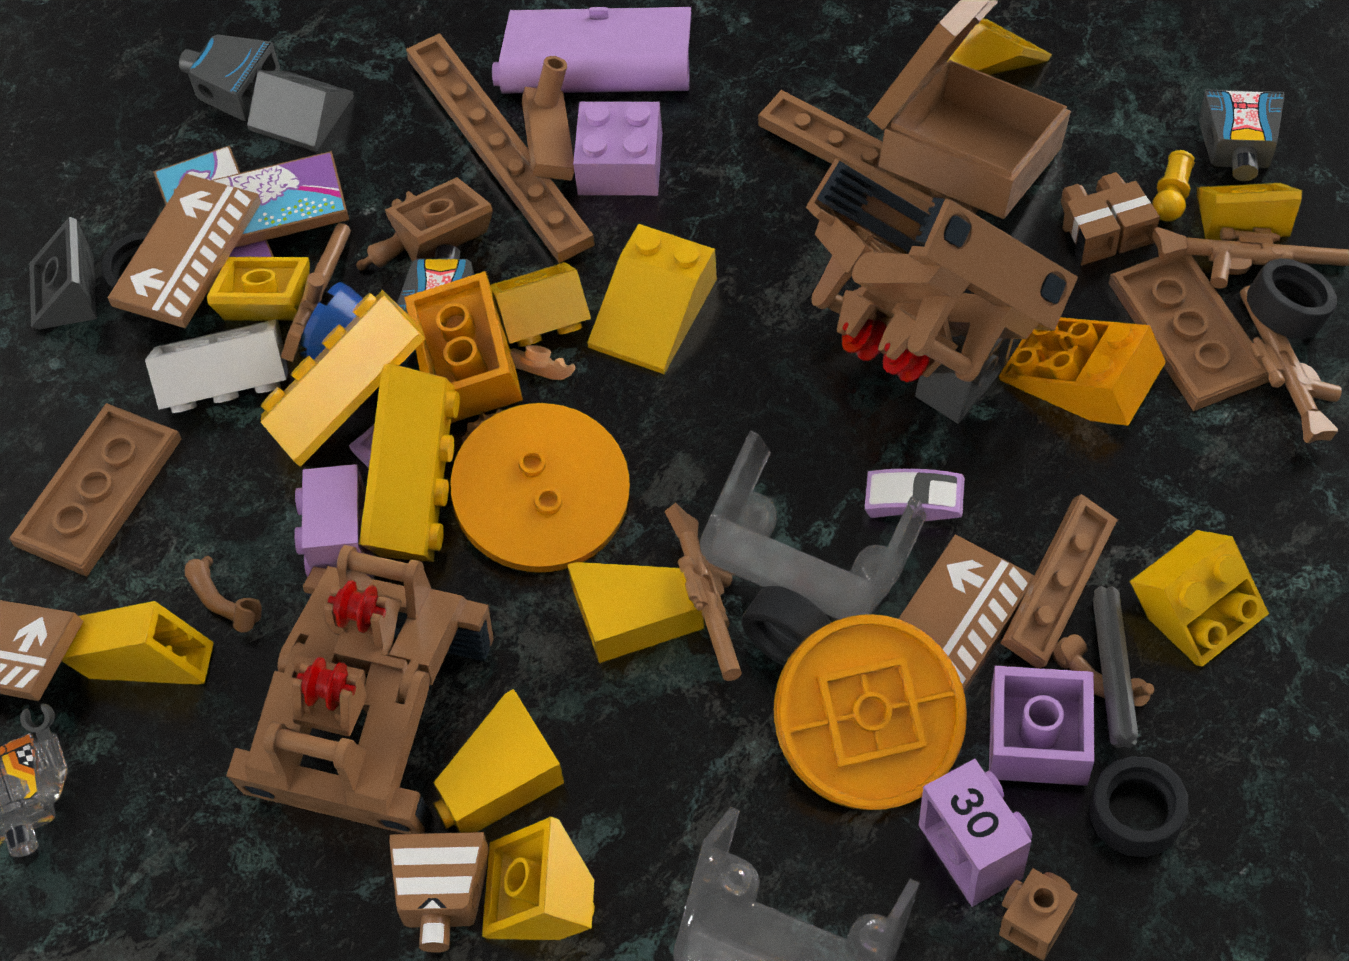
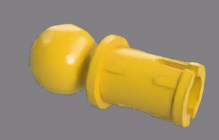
(1174, 186)

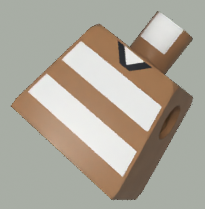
(438, 882)

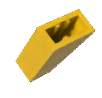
(632, 606)
(140, 646)
(496, 769)

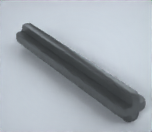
(1115, 667)

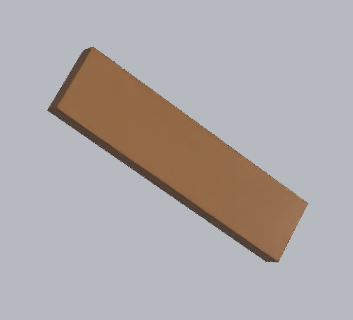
(1059, 582)

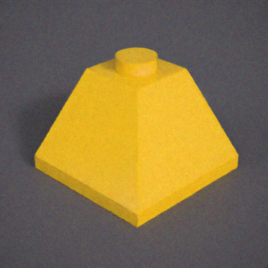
(996, 50)
(537, 886)

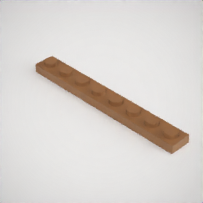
(500, 148)

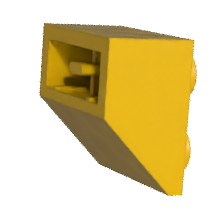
(1201, 595)

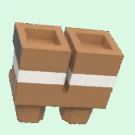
(1108, 220)

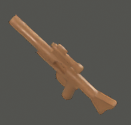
(1239, 255)
(315, 288)
(1298, 377)
(704, 588)

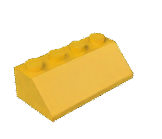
(340, 377)
(408, 464)

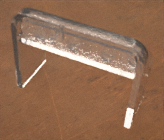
(741, 545)
(729, 924)

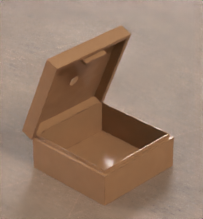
(965, 127)

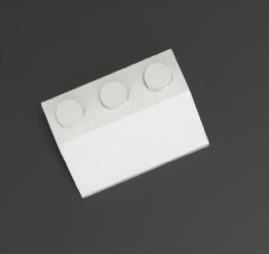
(217, 366)

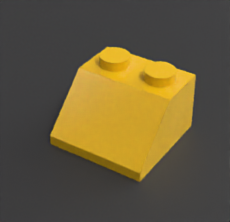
(541, 303)

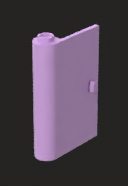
(601, 47)

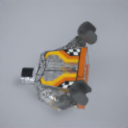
(30, 783)

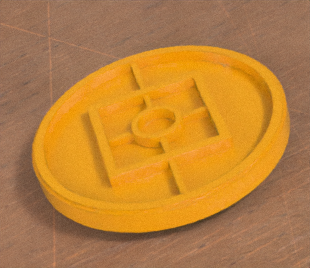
(540, 487)
(869, 712)

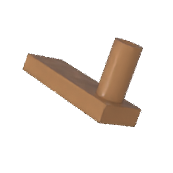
(548, 124)

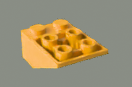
(1088, 367)

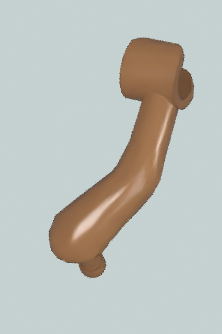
(386, 250)
(242, 613)
(1069, 655)

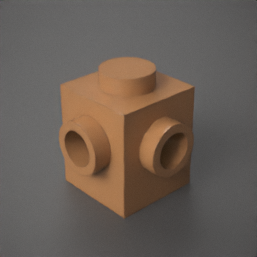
(1037, 912)

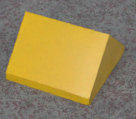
(1248, 207)
(259, 288)

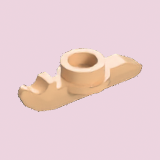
(538, 361)

